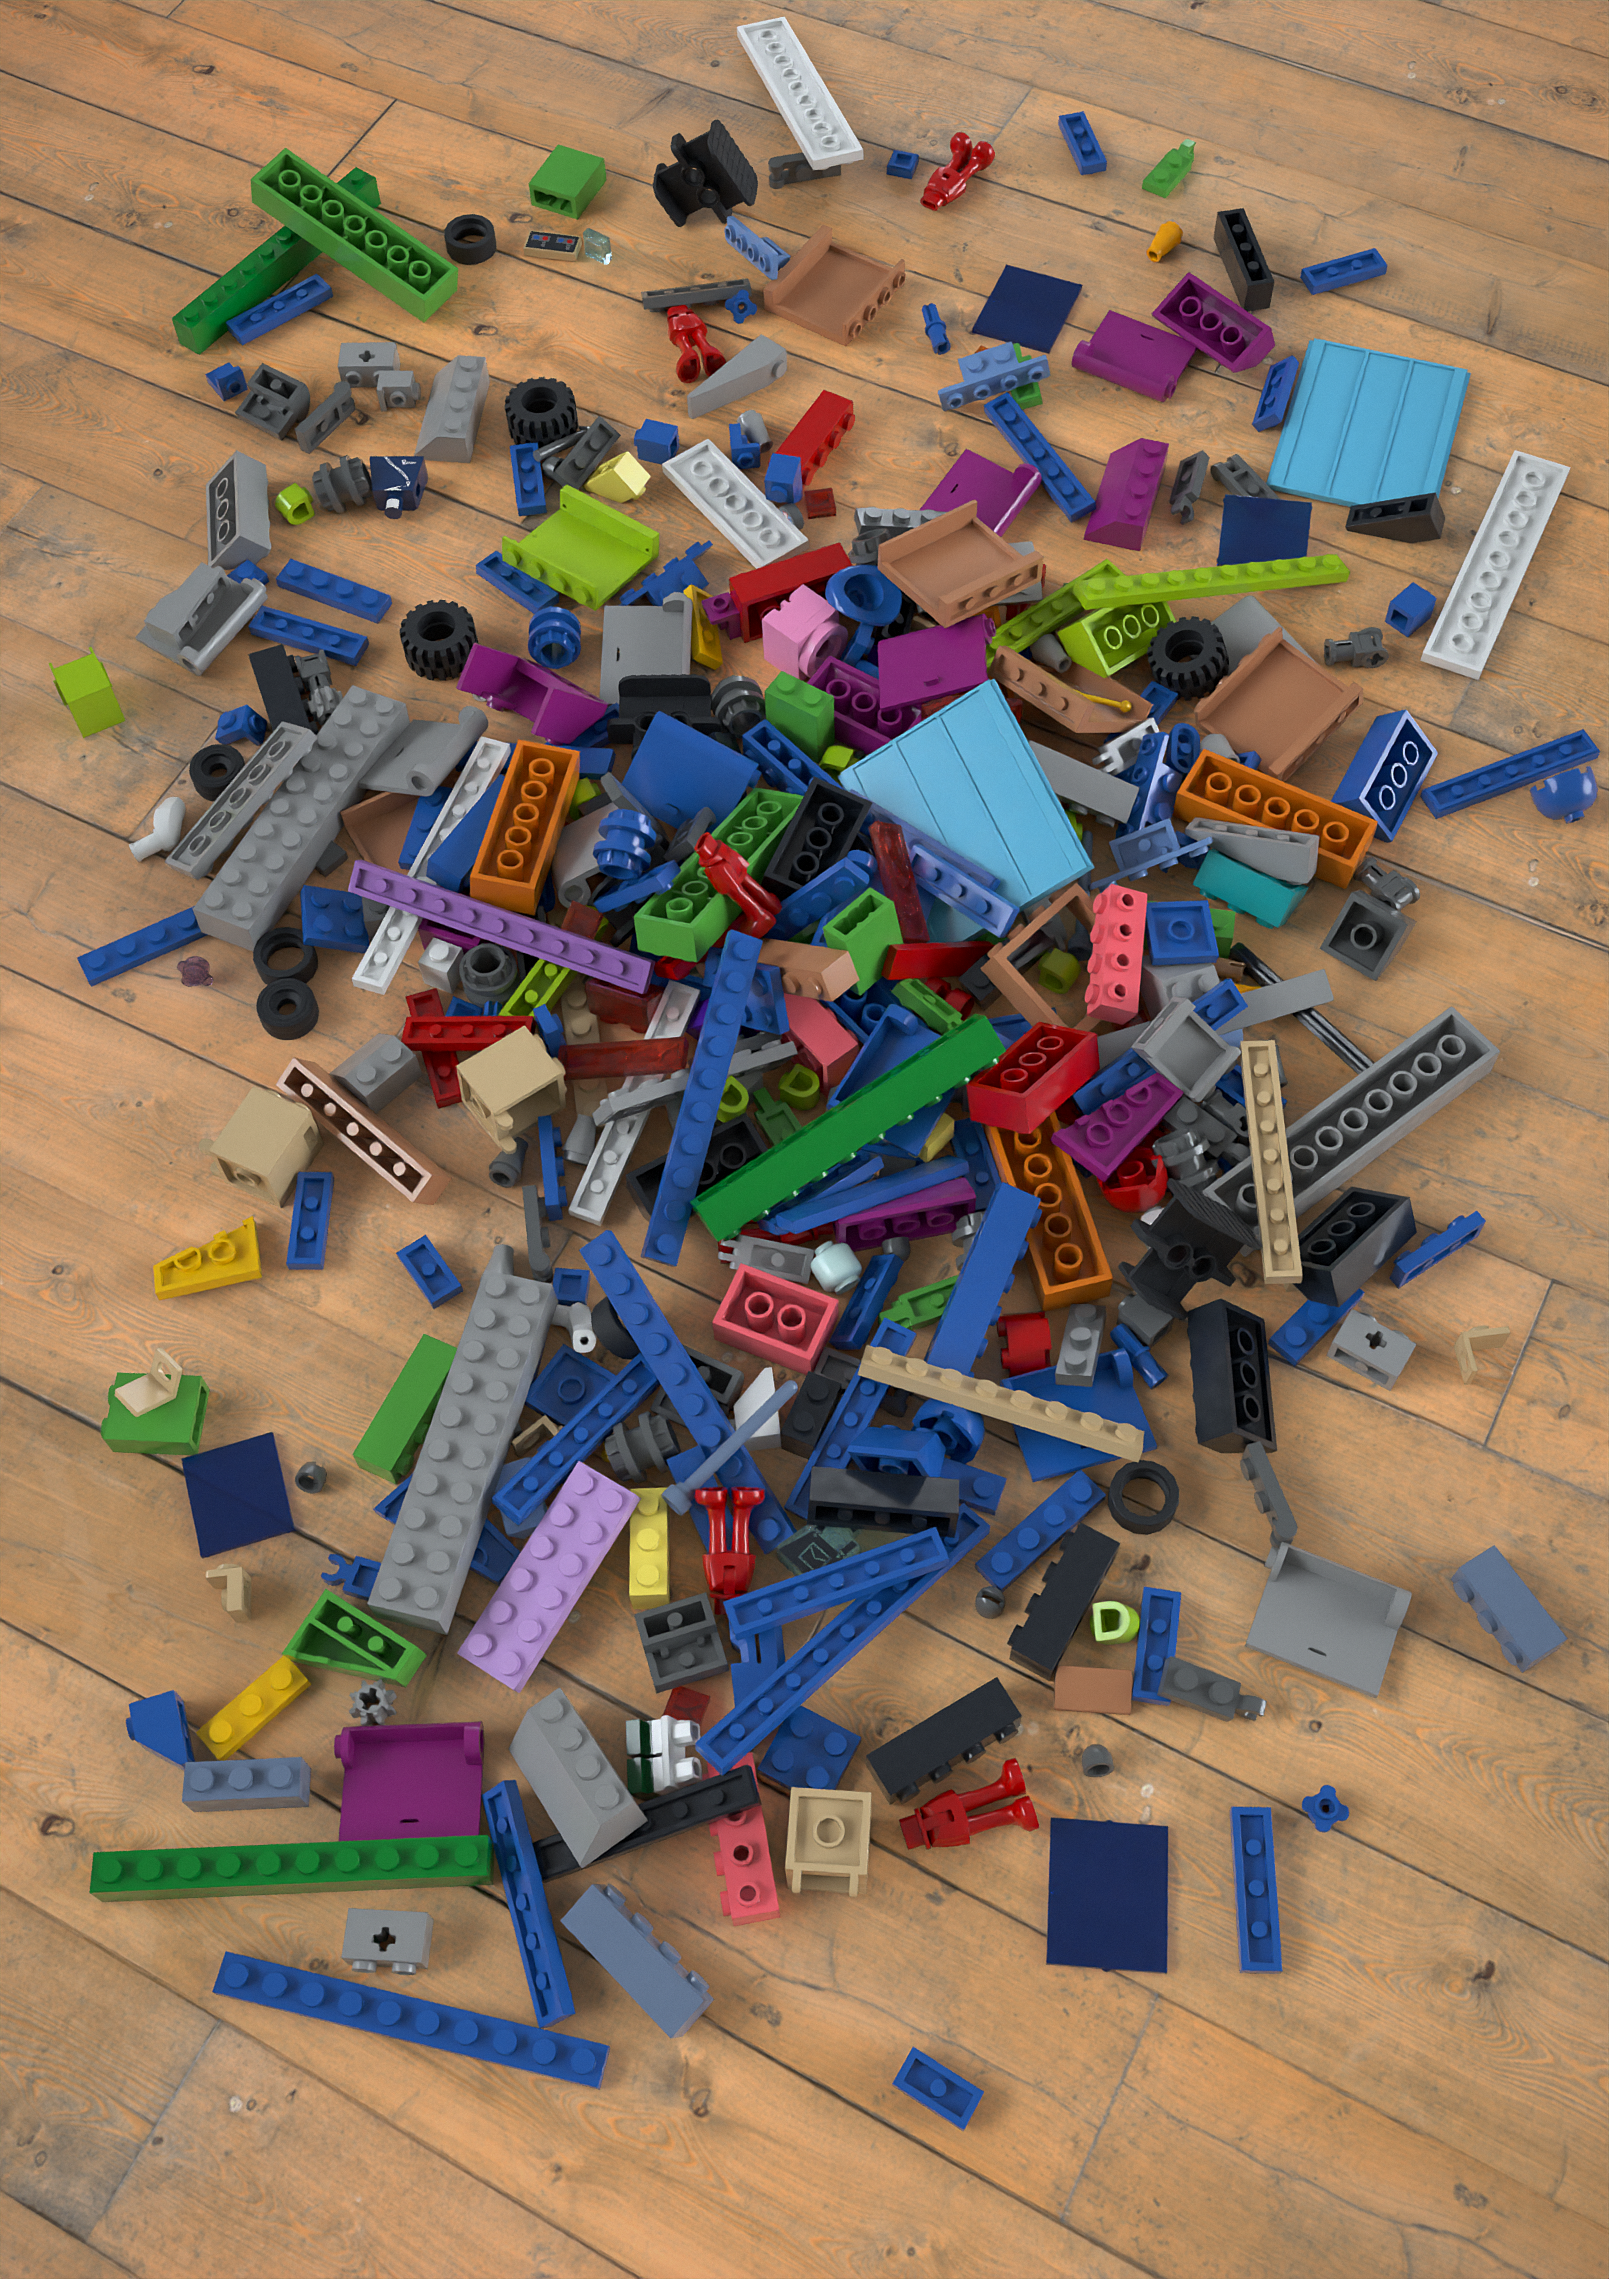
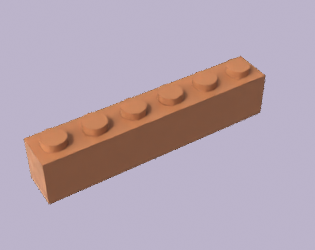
(807, 968)
(364, 1132)

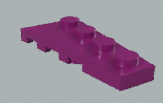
(1119, 1126)

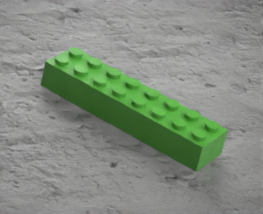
(354, 235)
(692, 912)

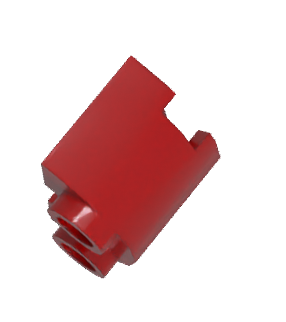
(1026, 1342)

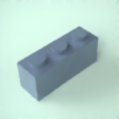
(1507, 1609)
(246, 1784)

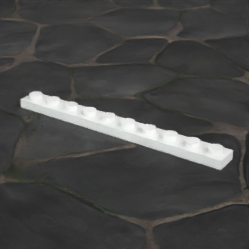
(399, 926)

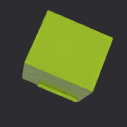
(88, 694)

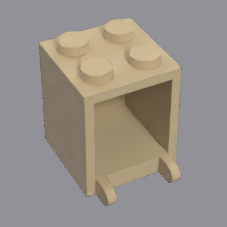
(512, 1086)
(265, 1146)
(828, 1841)

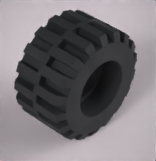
(541, 411)
(433, 623)
(1187, 639)

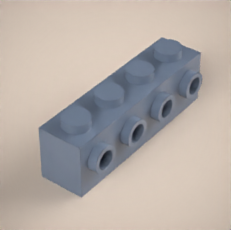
(638, 1959)

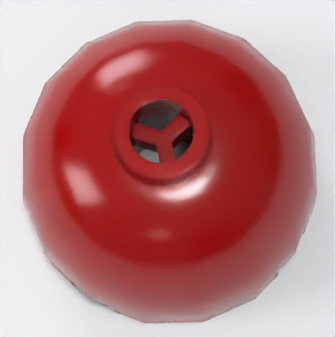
(1136, 1183)

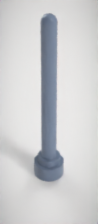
(1080, 943)
(681, 1494)

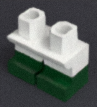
(659, 1756)

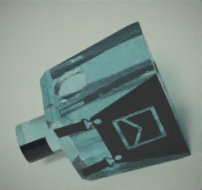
(817, 1547)

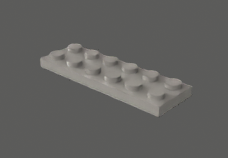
(240, 800)
(655, 1094)

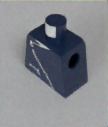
(398, 483)

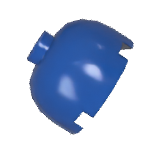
(1566, 795)
(957, 1427)

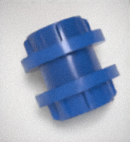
(554, 637)
(623, 850)

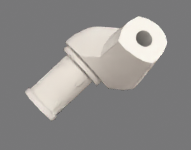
(167, 830)
(578, 1323)

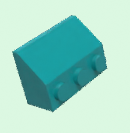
(1248, 889)

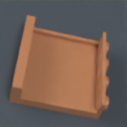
(832, 288)
(957, 565)
(1055, 693)
(1278, 706)
(382, 823)

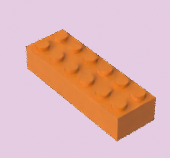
(1241, 795)
(525, 827)
(1064, 1245)

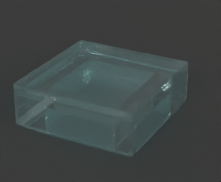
(597, 246)

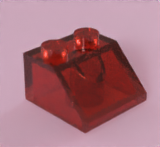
(622, 1005)

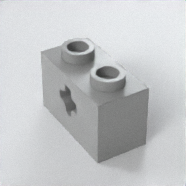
(362, 362)
(1380, 1364)
(369, 1927)

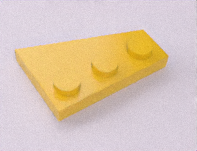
(222, 1262)

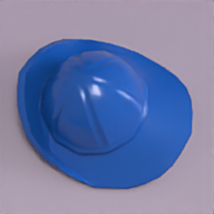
(864, 595)

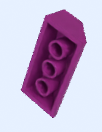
(1215, 324)
(1128, 494)
(857, 707)
(914, 1216)

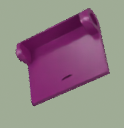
(1135, 356)
(997, 491)
(933, 662)
(410, 1776)

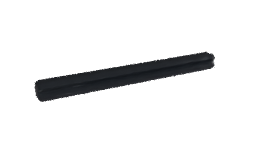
(1309, 1017)

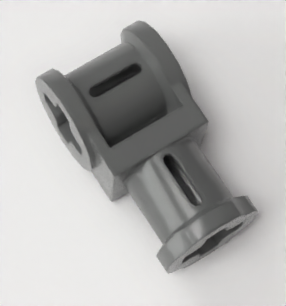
(1357, 649)
(314, 671)
(1387, 887)
(1231, 1116)

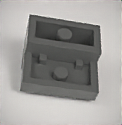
(274, 402)
(721, 1379)
(681, 1642)

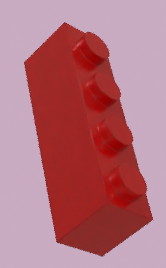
(819, 433)

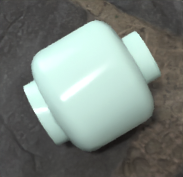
(836, 1267)

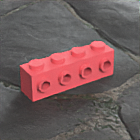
(1116, 954)
(744, 1861)

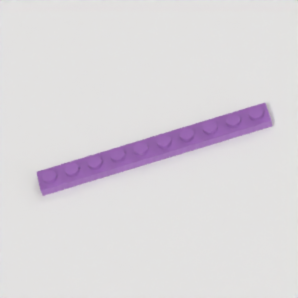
(502, 926)

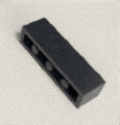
(1243, 260)
(280, 688)
(882, 1501)
(1064, 1600)
(944, 1741)

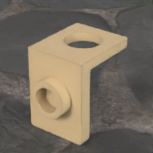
(1477, 1339)
(153, 1388)
(542, 1429)

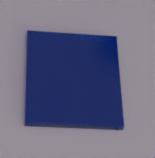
(1263, 530)
(237, 1495)

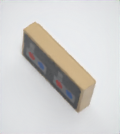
(552, 245)

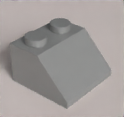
(1163, 982)
(379, 1071)

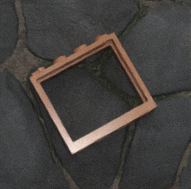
(1012, 983)

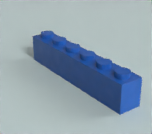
(983, 1279)

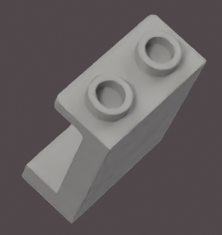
(1186, 1050)

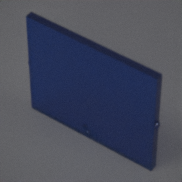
(1027, 309)
(1108, 1896)

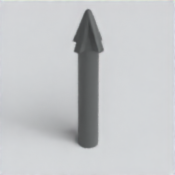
(559, 445)

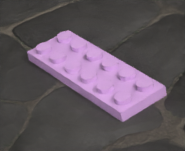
(548, 1576)

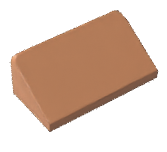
(1093, 1690)

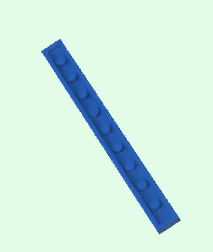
(701, 1099)
(683, 1382)
(826, 1655)
(412, 2020)

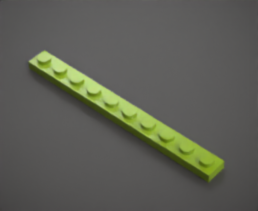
(1210, 581)

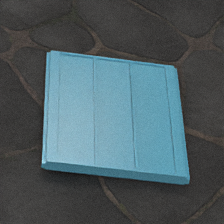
(1367, 426)
(983, 795)

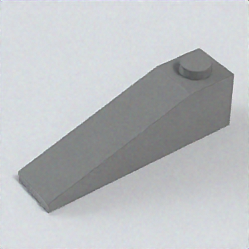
(744, 374)
(1271, 851)

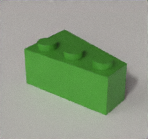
(352, 1643)

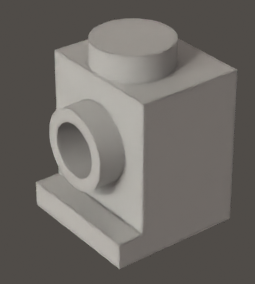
(397, 389)

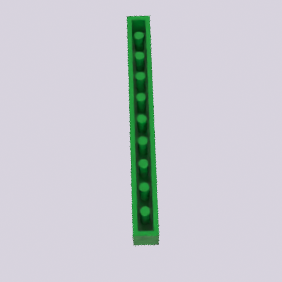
(257, 276)
(847, 1127)
(292, 1868)

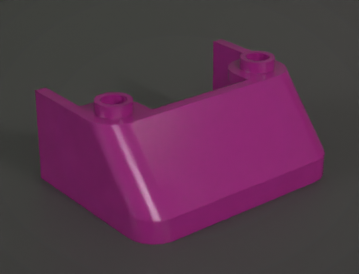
(553, 703)

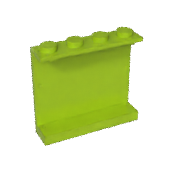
(584, 549)

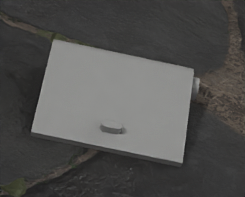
(1244, 628)
(218, 629)
(649, 642)
(425, 754)
(575, 858)
(1327, 1619)

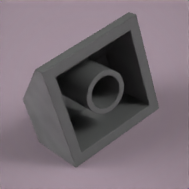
(1367, 934)

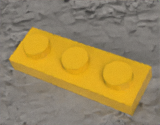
(704, 636)
(253, 1708)

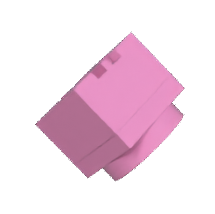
(803, 634)

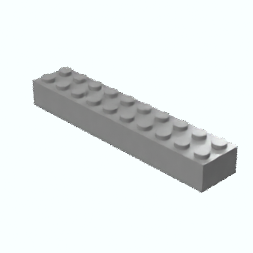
(299, 820)
(1368, 1115)
(463, 1453)

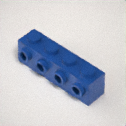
(780, 760)

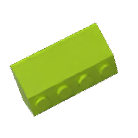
(1114, 635)

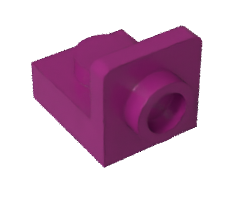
(723, 611)

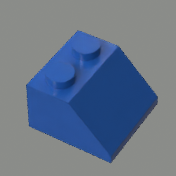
(898, 1451)

